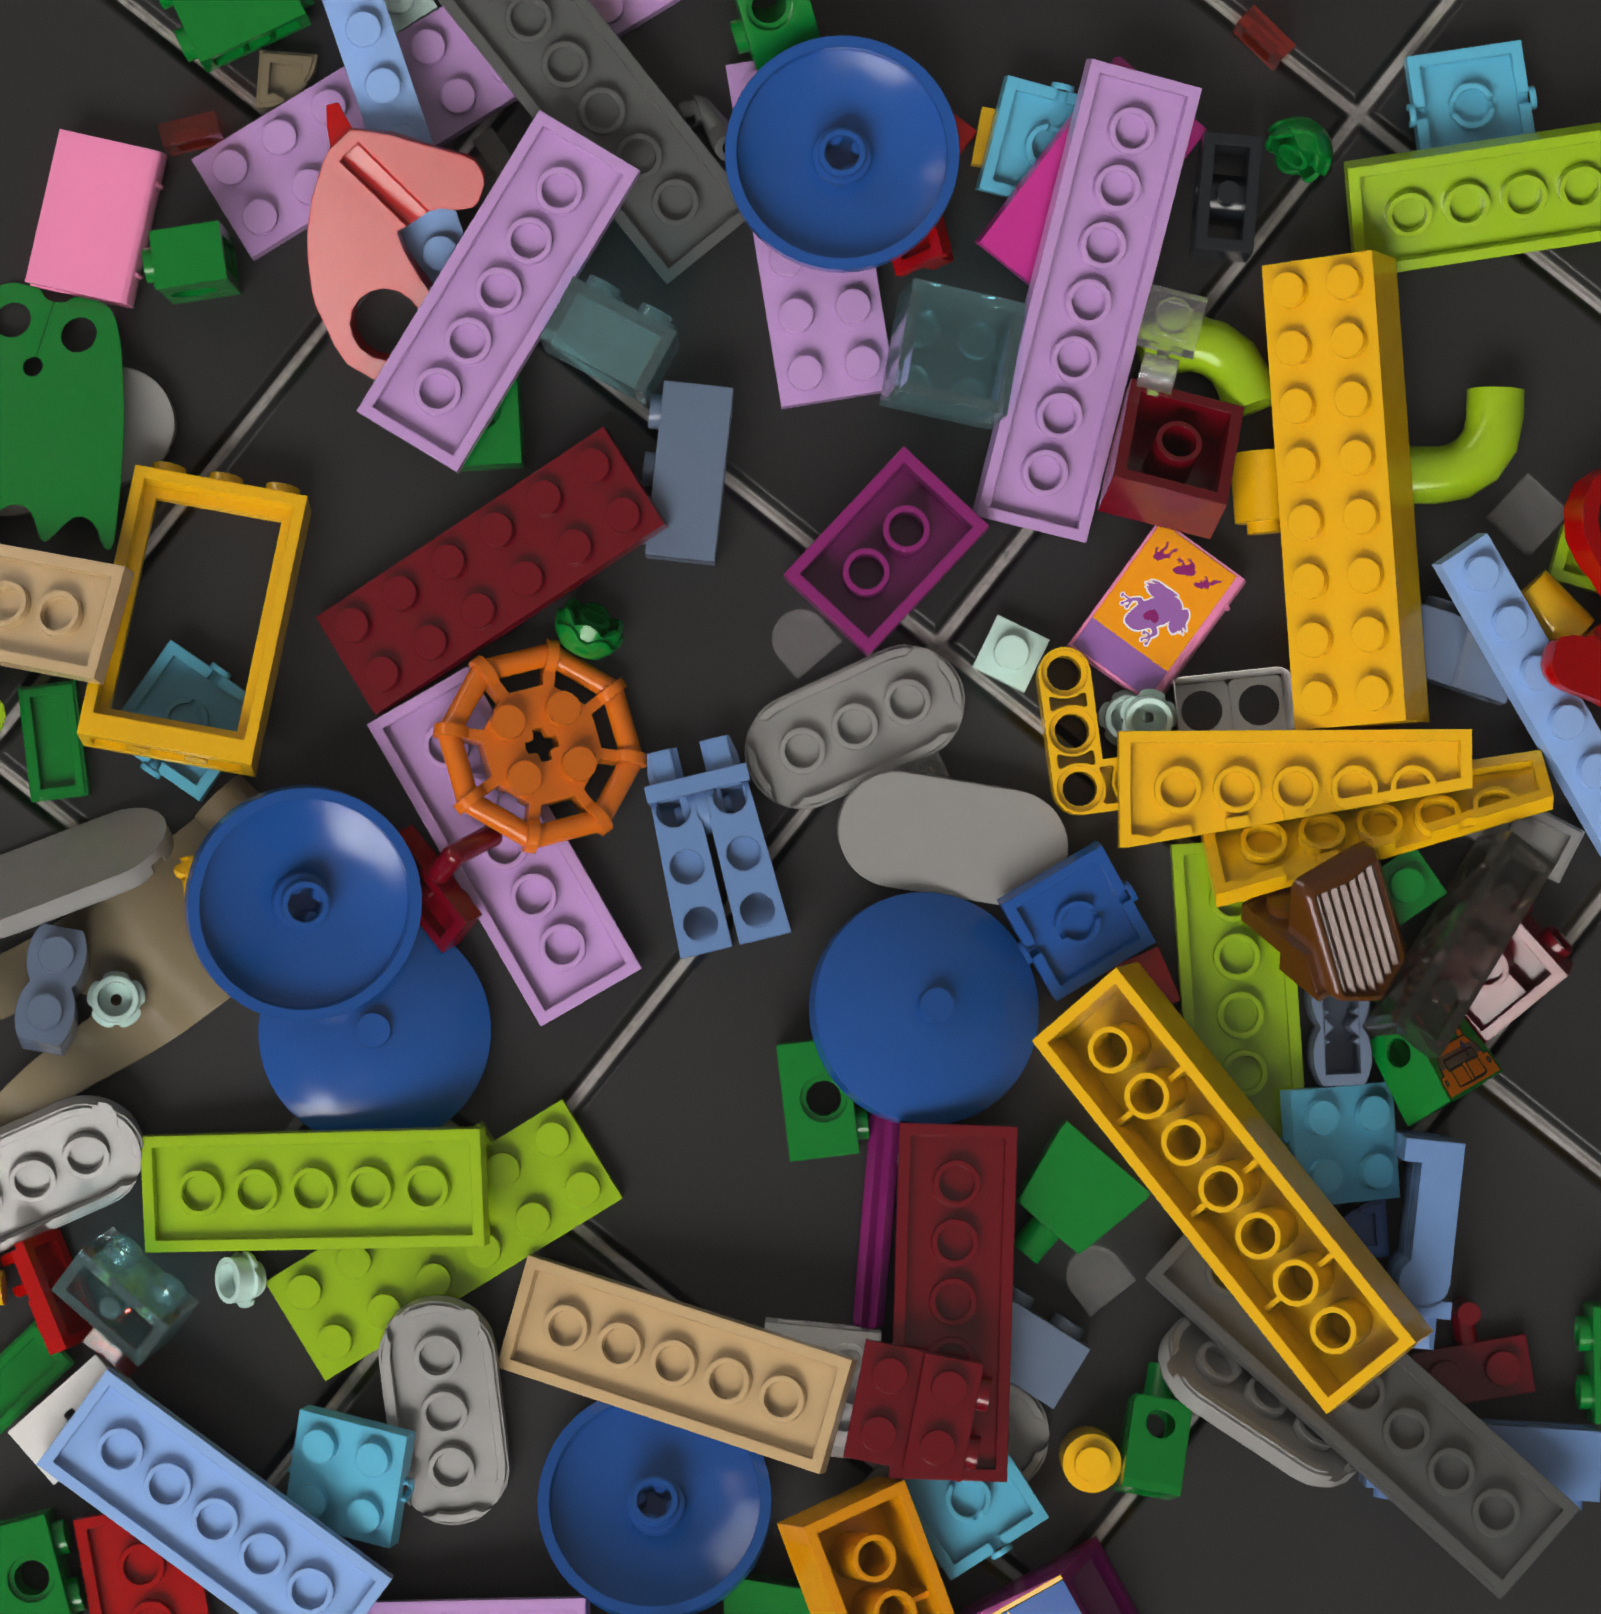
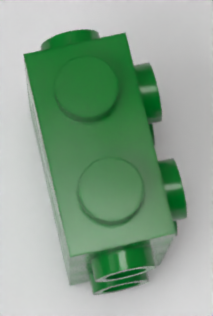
(231, 29)

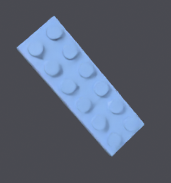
(206, 1509)

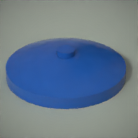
(842, 154)
(303, 903)
(923, 1009)
(393, 1061)
(651, 1513)

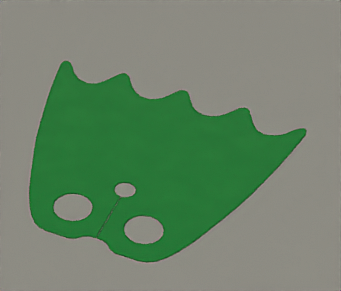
(65, 423)

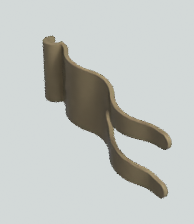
(149, 941)

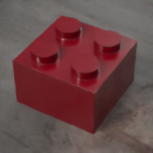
(1172, 460)

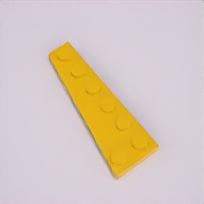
(1238, 779)
(1275, 854)

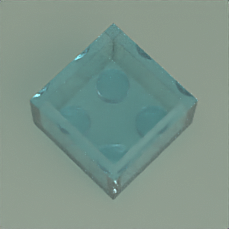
(611, 339)
(952, 354)

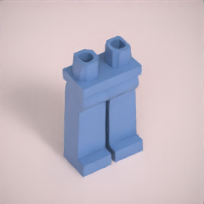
(723, 806)
(1427, 1222)

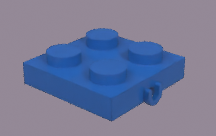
(1076, 920)

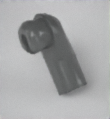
(705, 114)

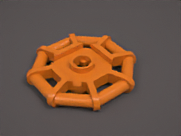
(522, 774)

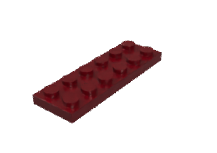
(492, 571)
(959, 1263)

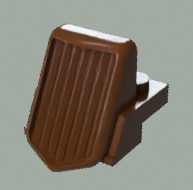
(1334, 927)

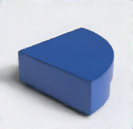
(1370, 1225)

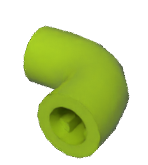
(1230, 364)
(1478, 453)

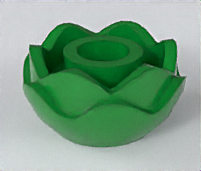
(1300, 147)
(588, 629)

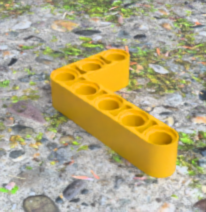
(1088, 756)

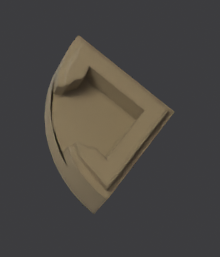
(283, 77)

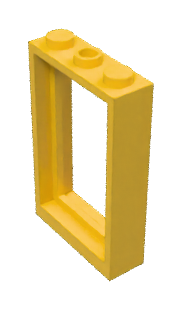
(178, 740)

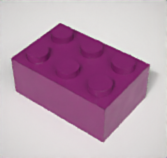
(885, 551)

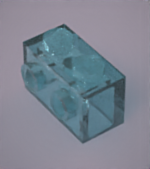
(125, 1295)

